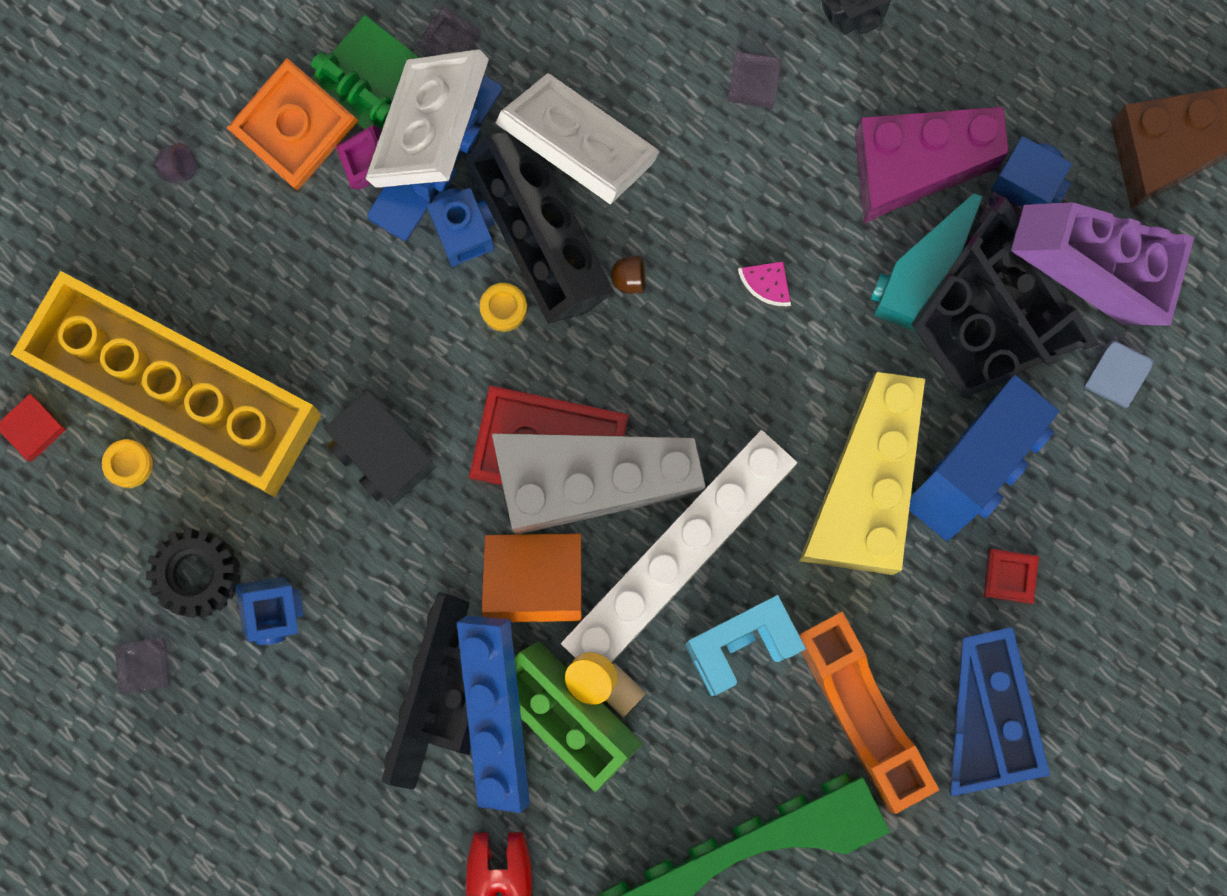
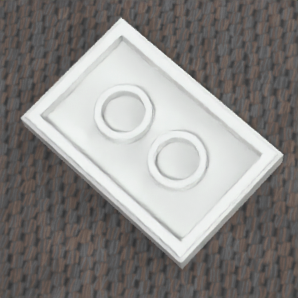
(427, 119)
(578, 137)

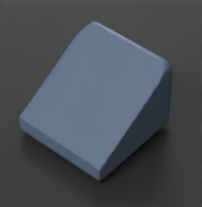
(1118, 373)

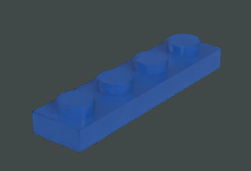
(493, 713)

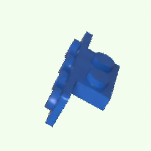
(403, 206)

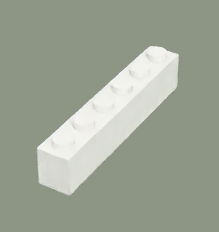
(682, 550)

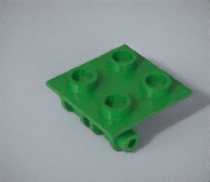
(363, 72)

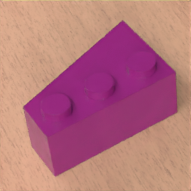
(925, 153)

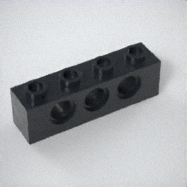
(538, 227)

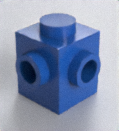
(1033, 174)
(461, 224)
(268, 610)

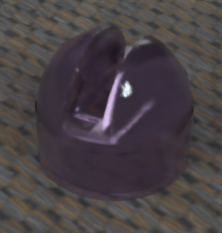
(185, 163)

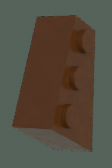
(1169, 141)

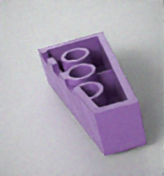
(1106, 260)

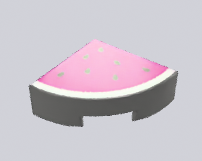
(766, 285)

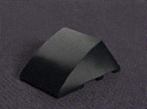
(997, 312)

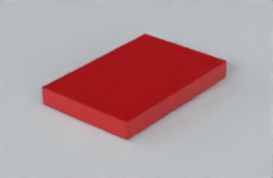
(526, 413)

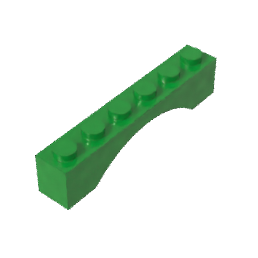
(833, 821)

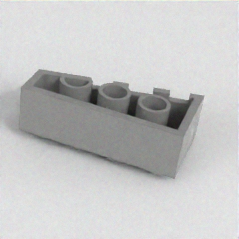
(585, 477)

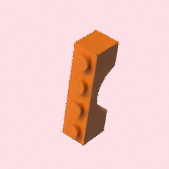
(869, 725)

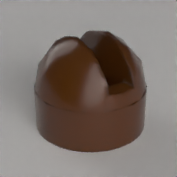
(629, 275)

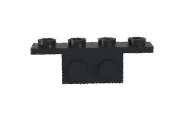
(435, 699)

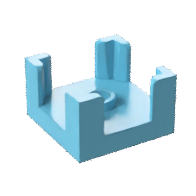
(773, 626)

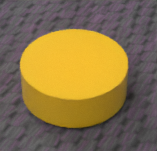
(503, 307)
(127, 463)
(591, 678)

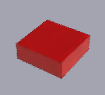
(30, 427)
(1011, 576)

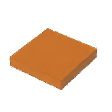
(292, 124)
(532, 577)

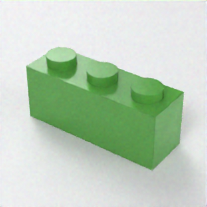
(580, 733)

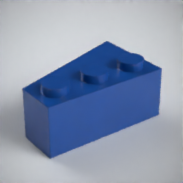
(984, 459)
(995, 718)

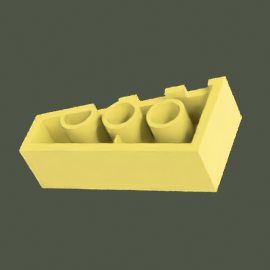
(871, 487)

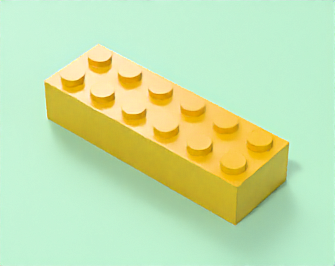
(167, 383)

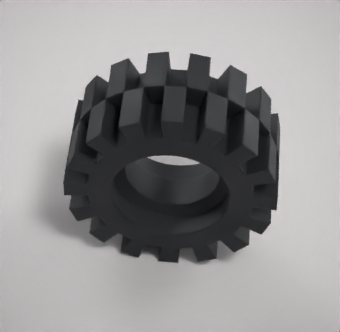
(165, 567)

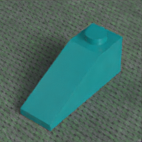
(923, 267)

